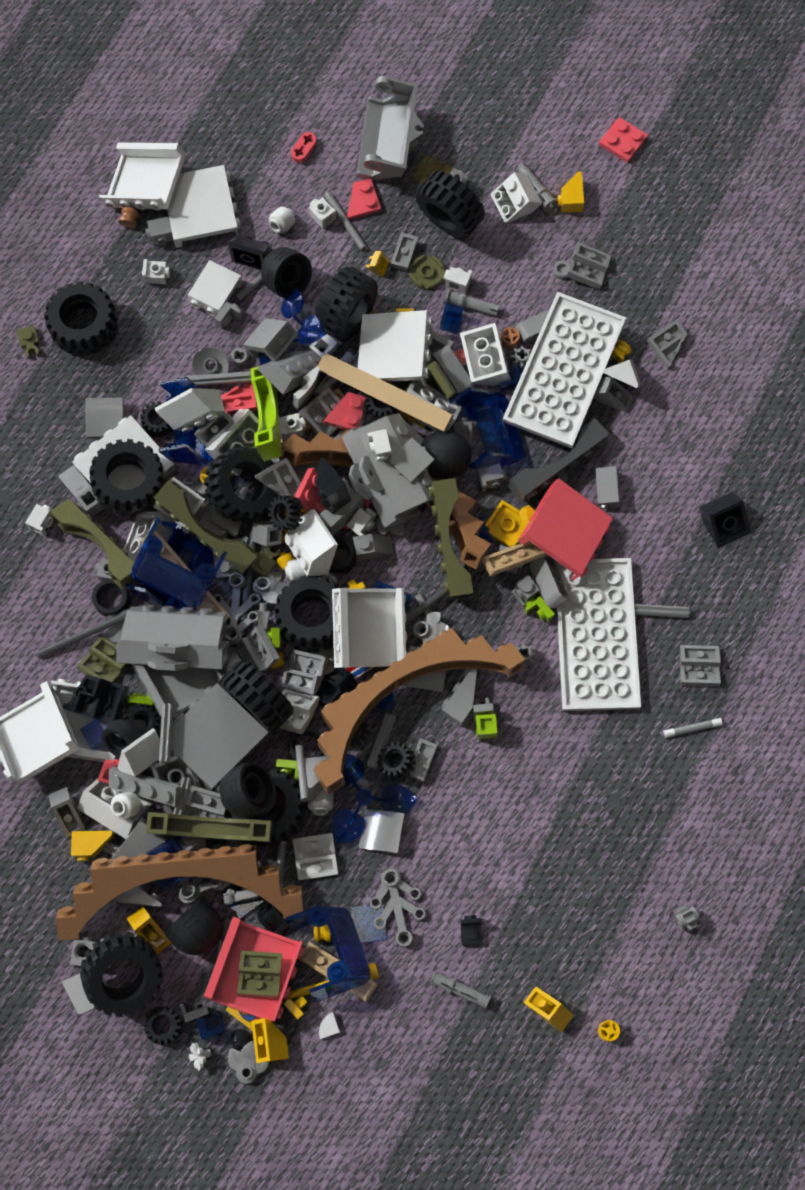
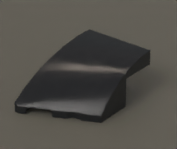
(335, 685)
(98, 699)

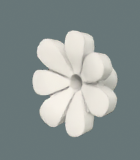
(199, 1056)

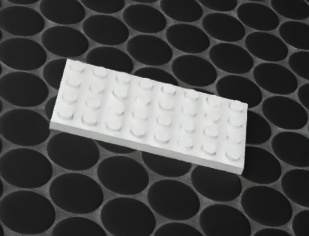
(564, 369)
(598, 638)

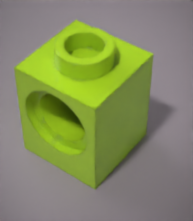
(486, 726)

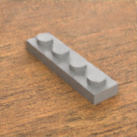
(145, 787)

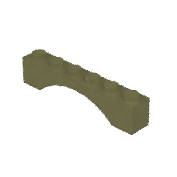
(174, 499)
(72, 520)
(457, 578)
(209, 827)

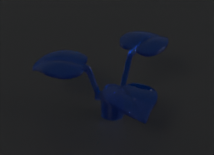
(311, 326)
(349, 826)

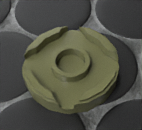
(423, 276)

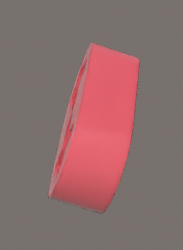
(300, 146)

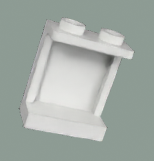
(213, 288)

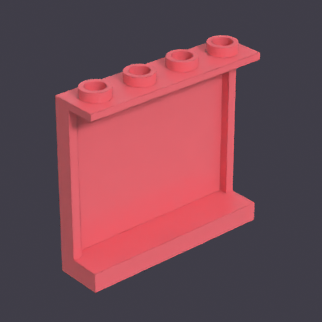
(567, 528)
(225, 975)

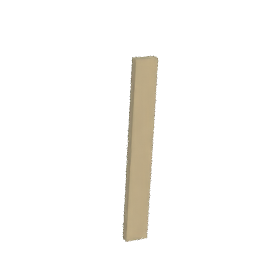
(385, 392)

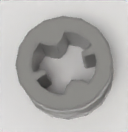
(238, 362)

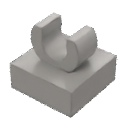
(482, 709)

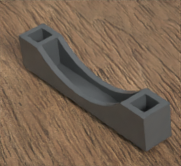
(530, 481)

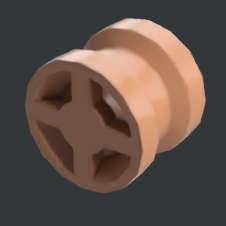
(129, 217)
(511, 334)

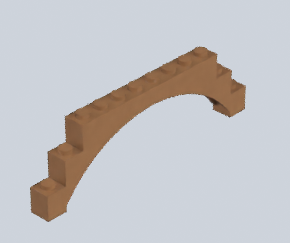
(462, 524)
(440, 654)
(227, 864)

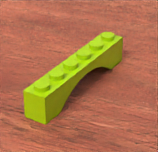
(268, 433)

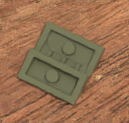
(441, 380)
(102, 661)
(259, 974)

